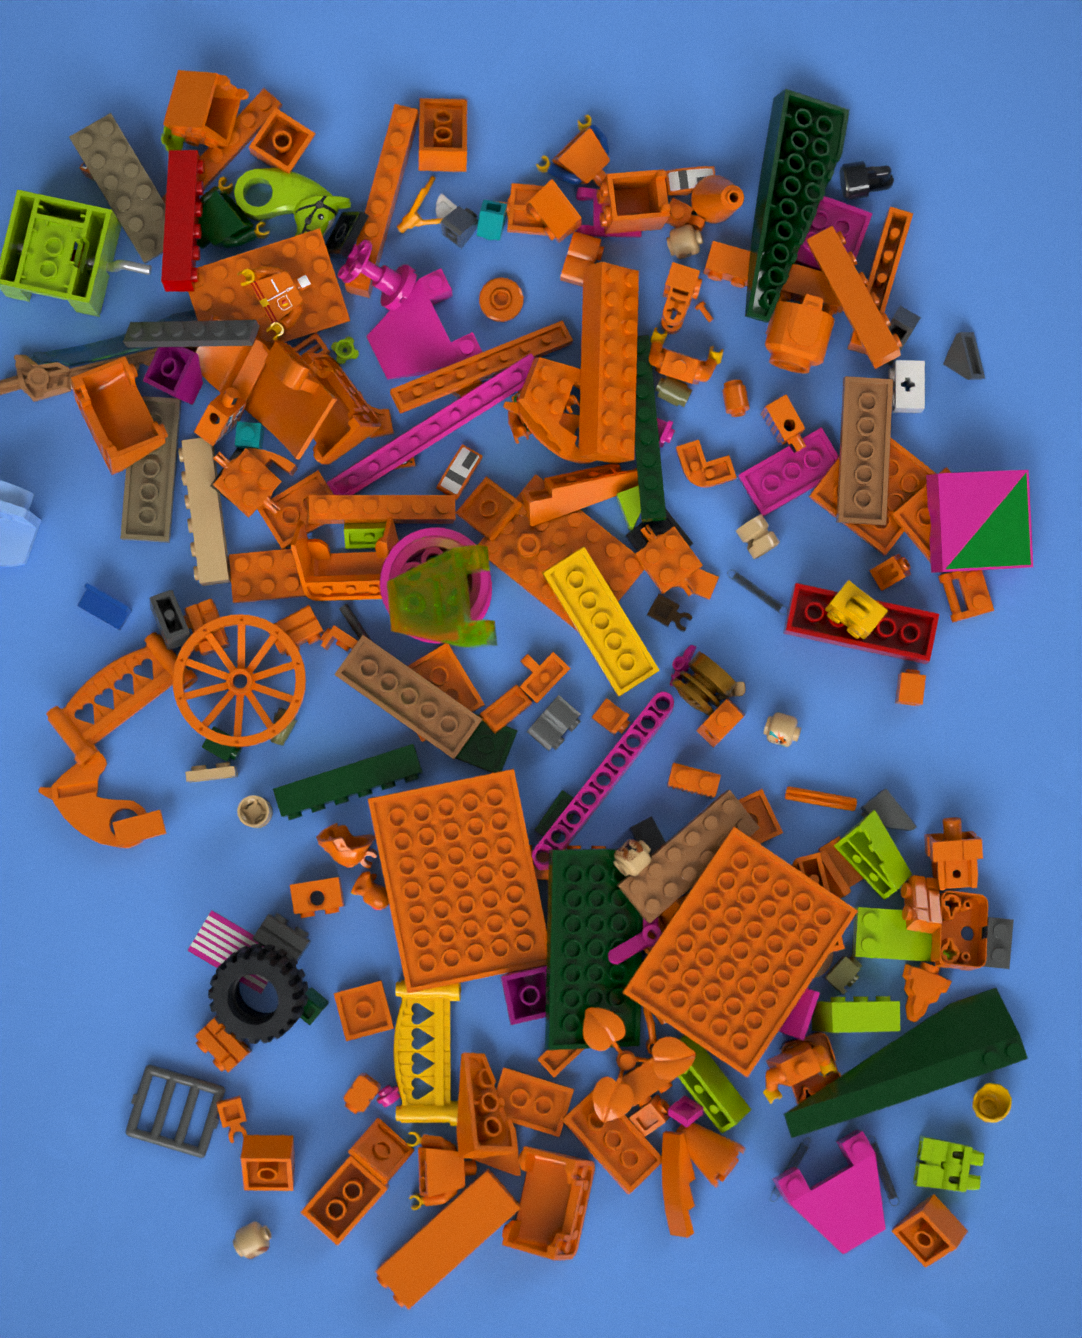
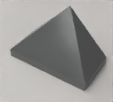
(965, 357)

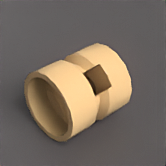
(757, 536)
(255, 811)

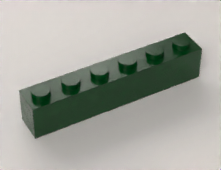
(347, 781)

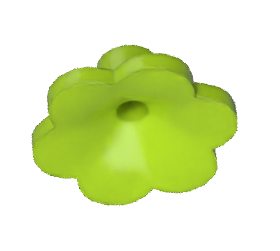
(171, 141)

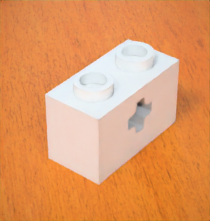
(914, 374)

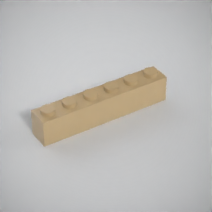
(206, 513)

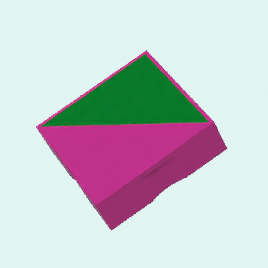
(980, 520)

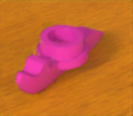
(681, 663)

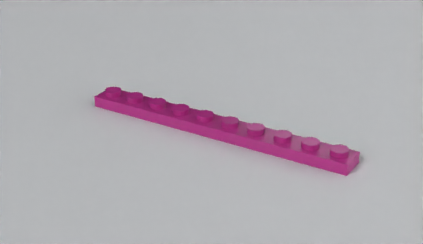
(432, 429)

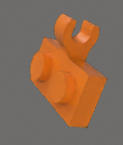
(543, 675)

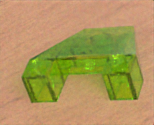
(435, 599)

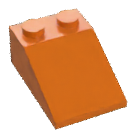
(443, 135)

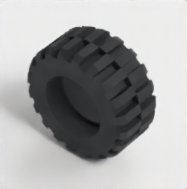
(237, 1015)

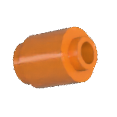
(735, 398)

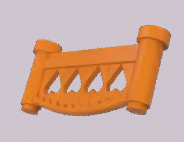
(83, 736)

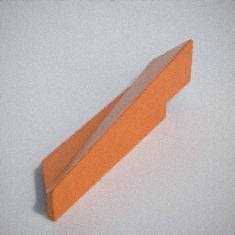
(576, 491)

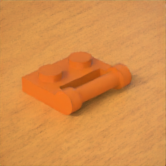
(974, 594)

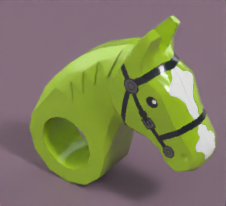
(291, 194)

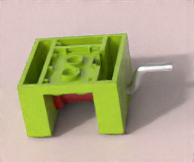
(42, 257)

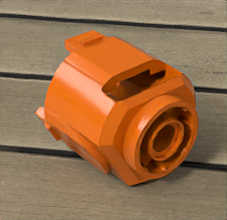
(799, 334)

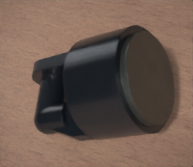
(860, 180)

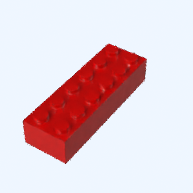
(900, 634)

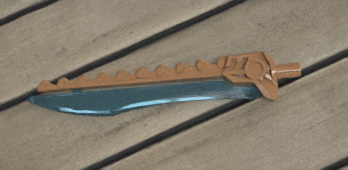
(55, 379)

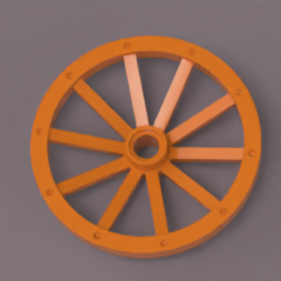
(272, 729)

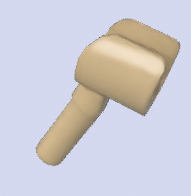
(739, 690)

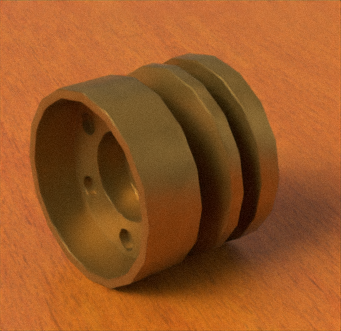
(704, 683)

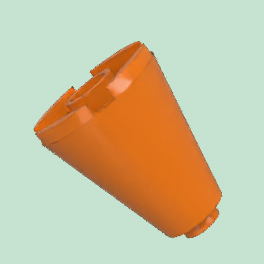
(716, 198)
(711, 1152)

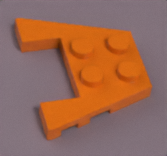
(546, 396)

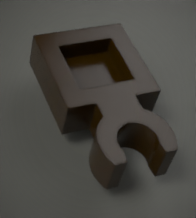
(665, 611)

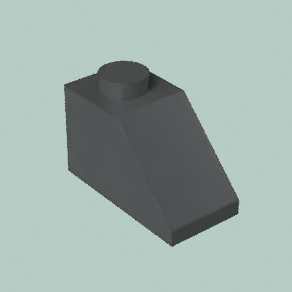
(459, 225)
(903, 325)
(888, 811)

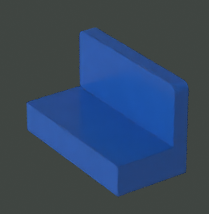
(104, 607)

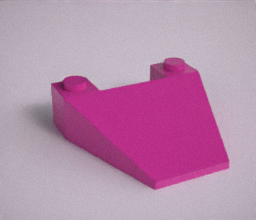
(413, 338)
(844, 1205)

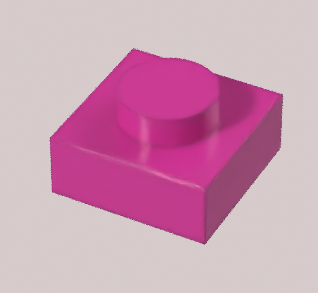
(685, 1111)

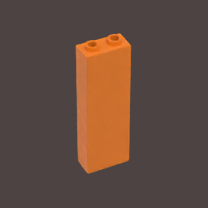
(447, 1239)

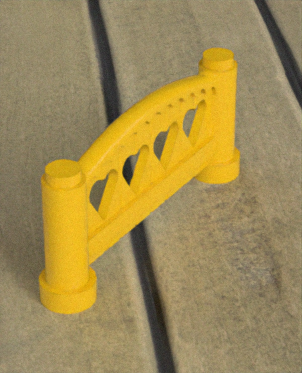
(437, 1104)

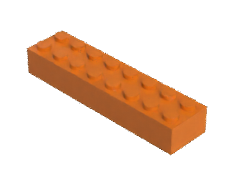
(608, 363)

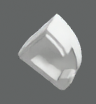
(444, 206)

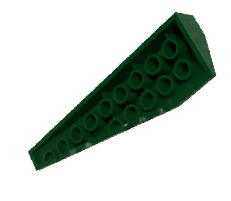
(797, 164)
(945, 1049)

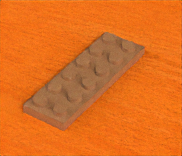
(864, 450)
(408, 697)
(685, 856)

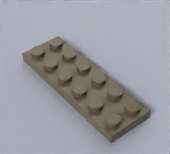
(123, 184)
(152, 480)

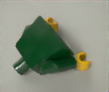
(224, 221)

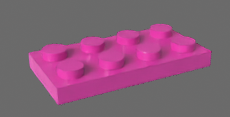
(789, 474)

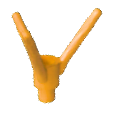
(413, 218)

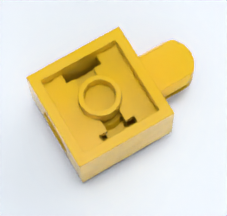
(855, 610)

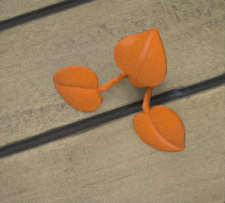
(615, 1098)

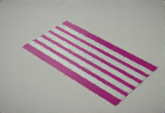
(219, 940)

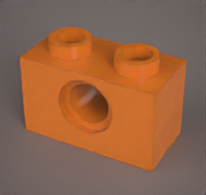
(302, 893)

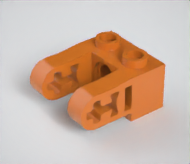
(680, 288)

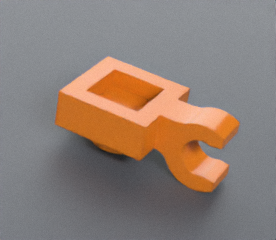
(682, 215)

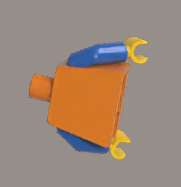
(581, 158)

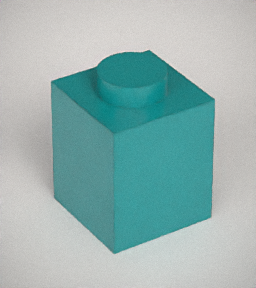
(491, 220)
(249, 435)

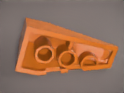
(481, 1119)

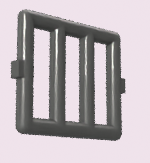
(195, 1086)

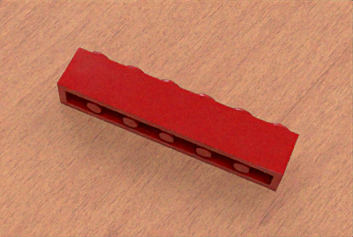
(181, 221)

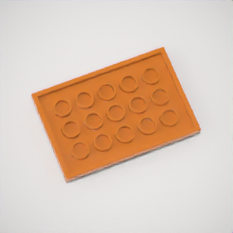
(222, 295)
(558, 540)

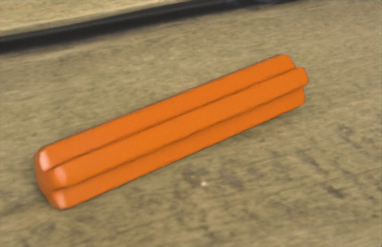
(820, 798)

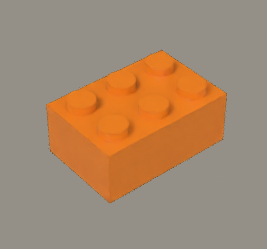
(344, 1200)

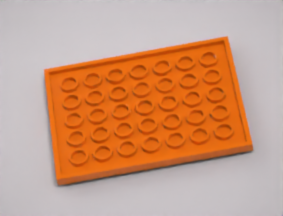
(460, 880)
(740, 951)

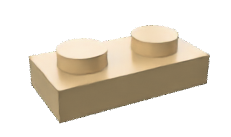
(200, 773)

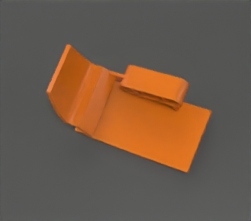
(274, 386)

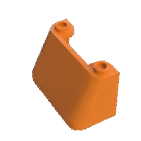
(117, 414)
(350, 417)
(551, 1204)

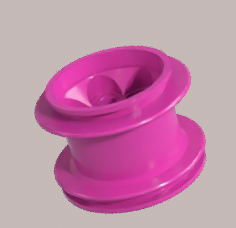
(417, 549)

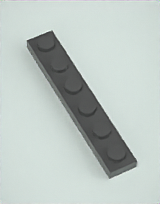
(191, 333)

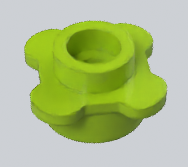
(351, 352)

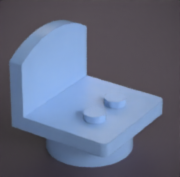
(17, 525)

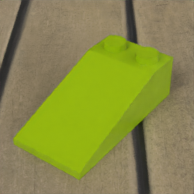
(885, 936)

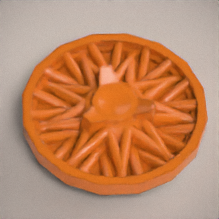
(501, 299)

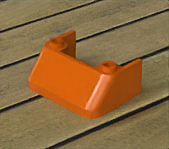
(340, 575)

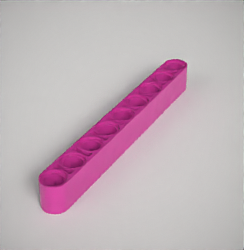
(606, 769)

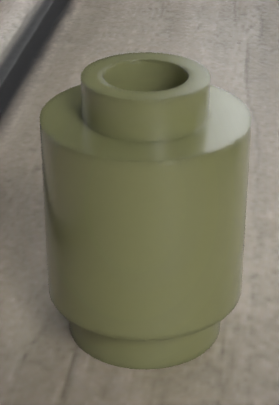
(673, 391)

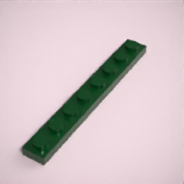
(647, 439)

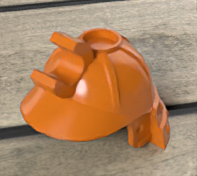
(345, 847)

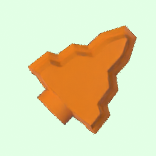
(922, 988)

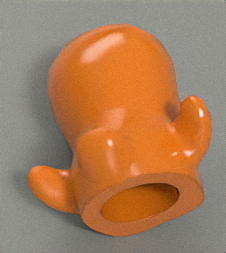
(372, 893)

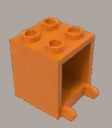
(203, 108)
(633, 201)

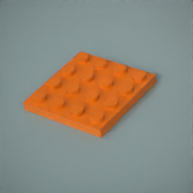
(905, 478)

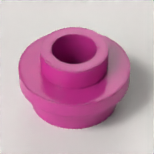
(388, 1095)

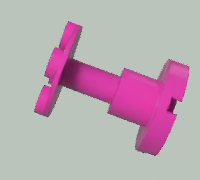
(391, 283)

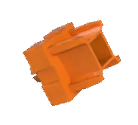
(952, 852)

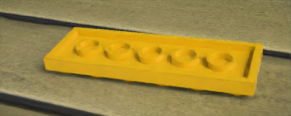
(600, 621)

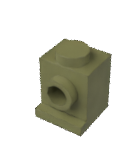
(843, 973)

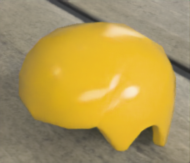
(992, 1103)

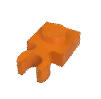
(232, 1114)

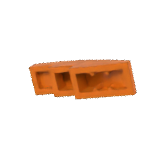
(676, 1176)

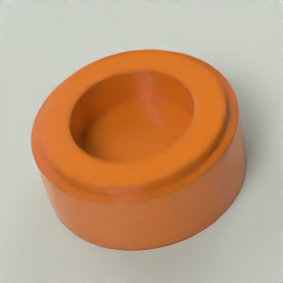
(528, 545)

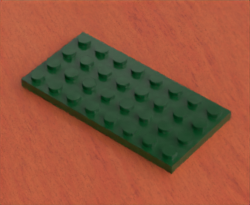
(583, 924)

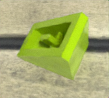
(630, 506)

